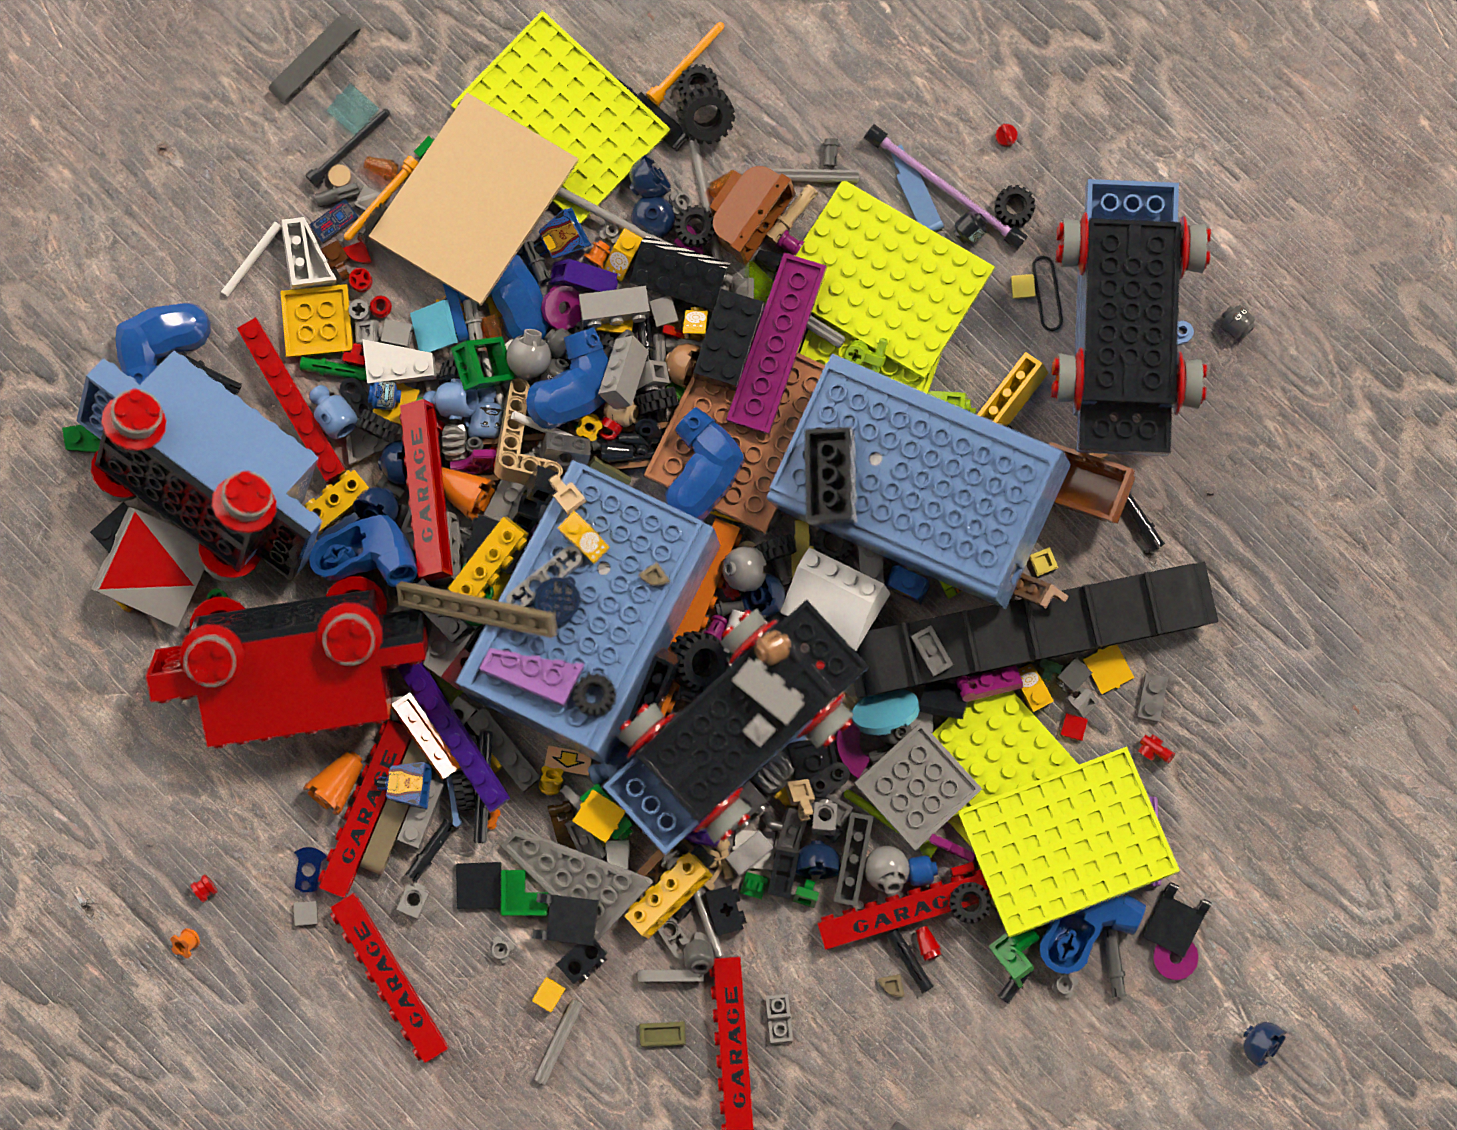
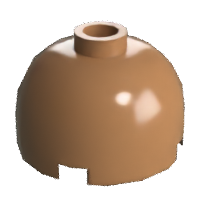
(682, 363)

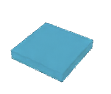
(434, 327)

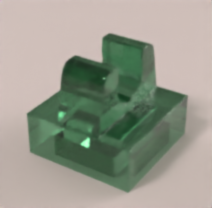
(1049, 668)

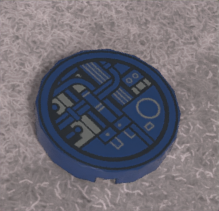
(557, 597)

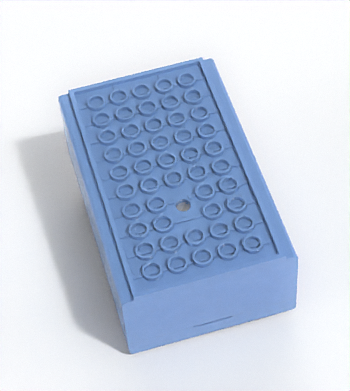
(930, 481)
(618, 615)

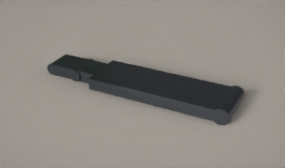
(676, 137)

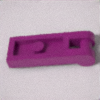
(989, 683)

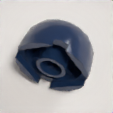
(647, 179)
(653, 216)
(393, 463)
(376, 502)
(767, 598)
(817, 860)
(1262, 1042)

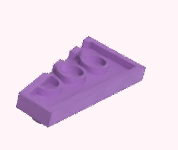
(542, 677)

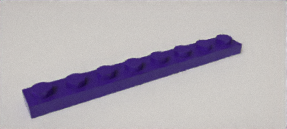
(454, 735)

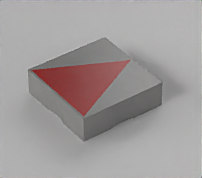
(151, 567)

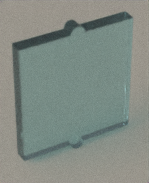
(352, 109)

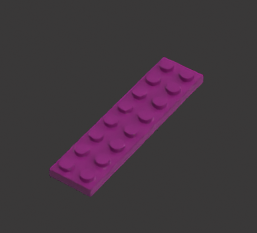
(776, 343)

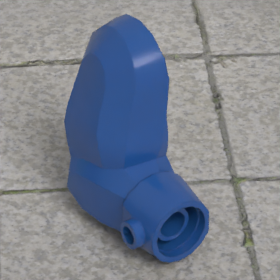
(518, 300)
(157, 334)
(573, 390)
(711, 468)
(363, 548)
(1071, 938)

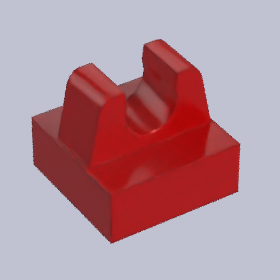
(355, 357)

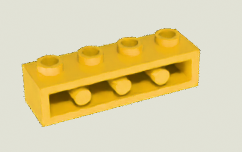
(1014, 390)
(337, 499)
(490, 559)
(668, 895)

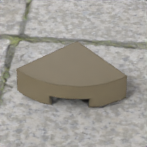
(654, 576)
(892, 985)

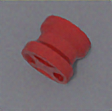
(360, 276)
(204, 888)

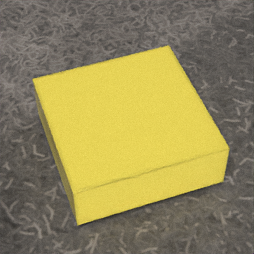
(1023, 286)
(1043, 561)

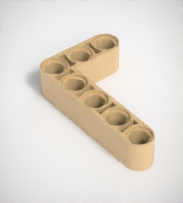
(516, 463)

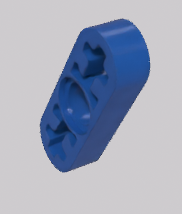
(457, 314)

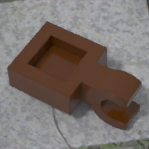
(336, 258)

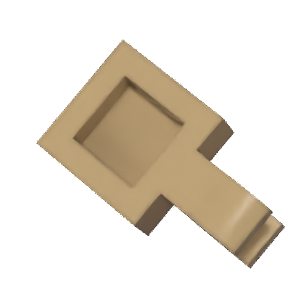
(567, 495)
(801, 795)

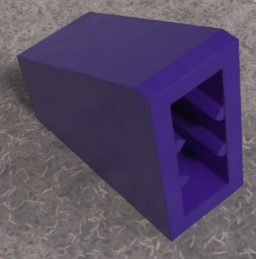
(582, 276)

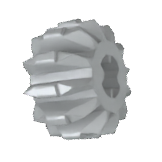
(454, 442)
(774, 774)

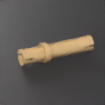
(791, 214)

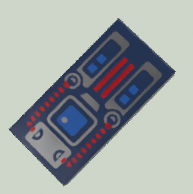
(334, 221)

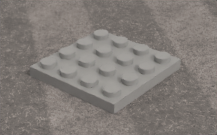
(917, 786)

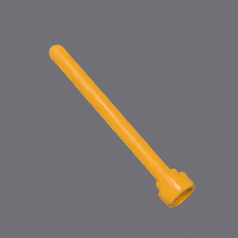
(657, 93)
(408, 167)

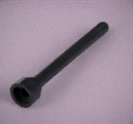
(317, 175)

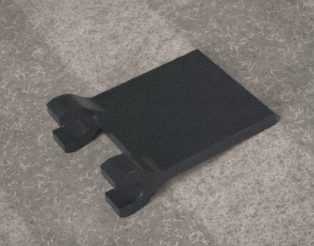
(569, 919)
(1175, 922)

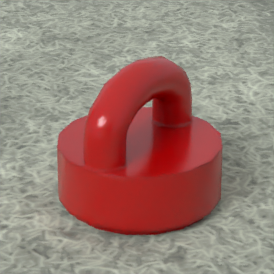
(1006, 135)
(611, 425)

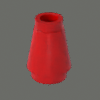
(928, 945)

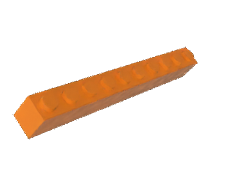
(704, 599)

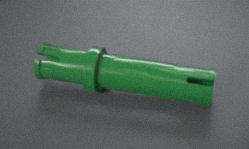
(307, 365)

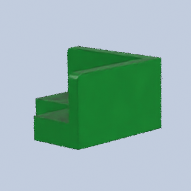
(516, 899)
(1009, 954)

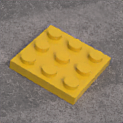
(316, 321)

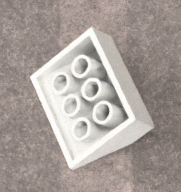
(838, 593)

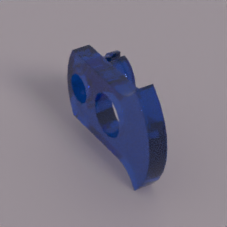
(313, 856)

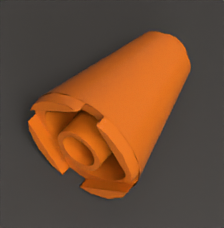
(467, 491)
(335, 782)

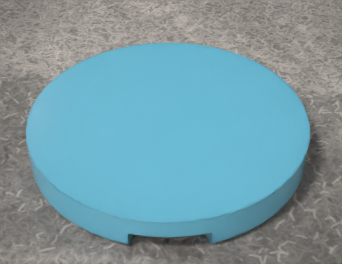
(885, 712)

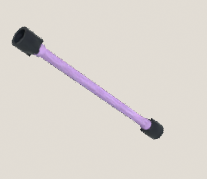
(878, 138)

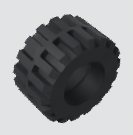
(712, 129)
(712, 663)

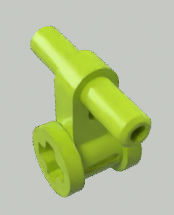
(865, 355)

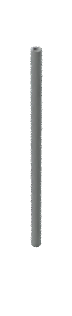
(704, 194)
(611, 217)

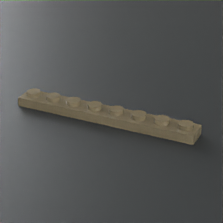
(477, 609)

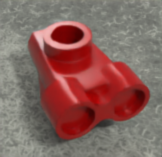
(1152, 747)

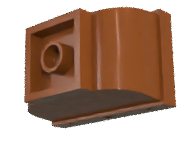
(746, 206)
(1094, 486)

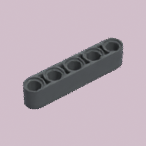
(314, 58)

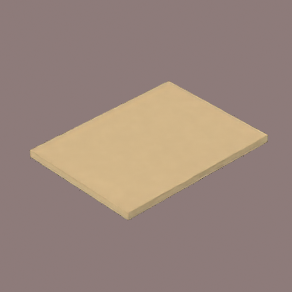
(473, 199)

